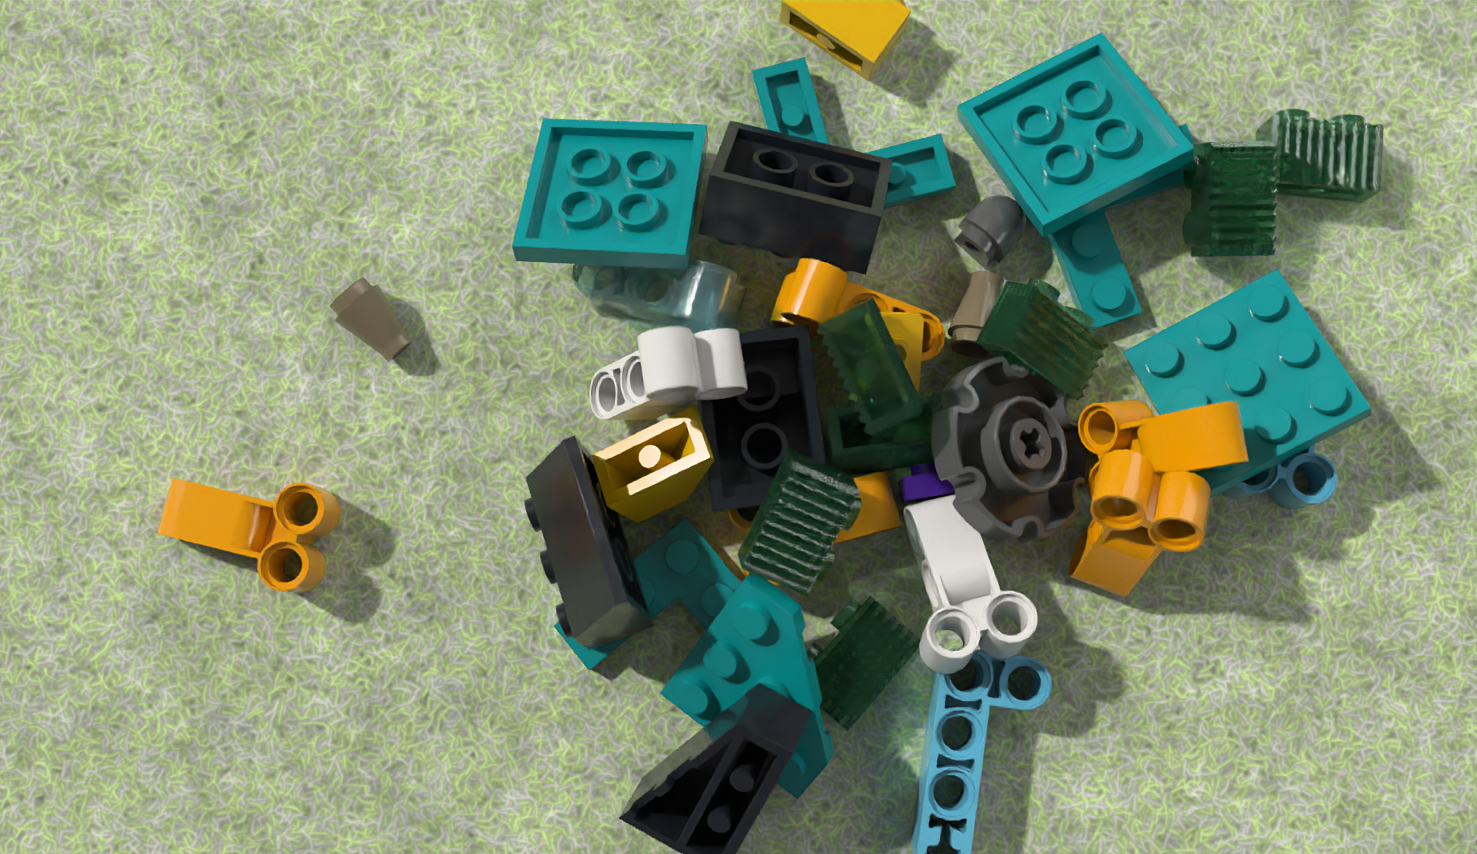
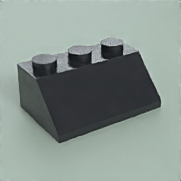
(795, 197)
(585, 549)

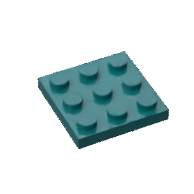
(1074, 134)
(612, 194)
(1266, 356)

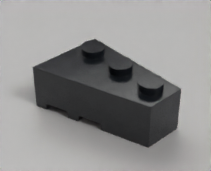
(720, 777)

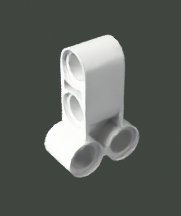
(669, 374)
(962, 588)

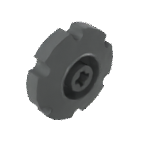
(1009, 452)

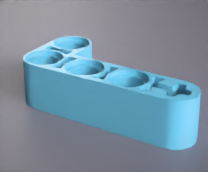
(966, 759)

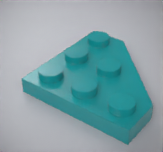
(749, 643)

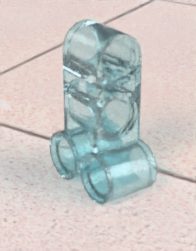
(696, 297)

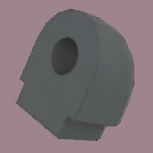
(992, 229)

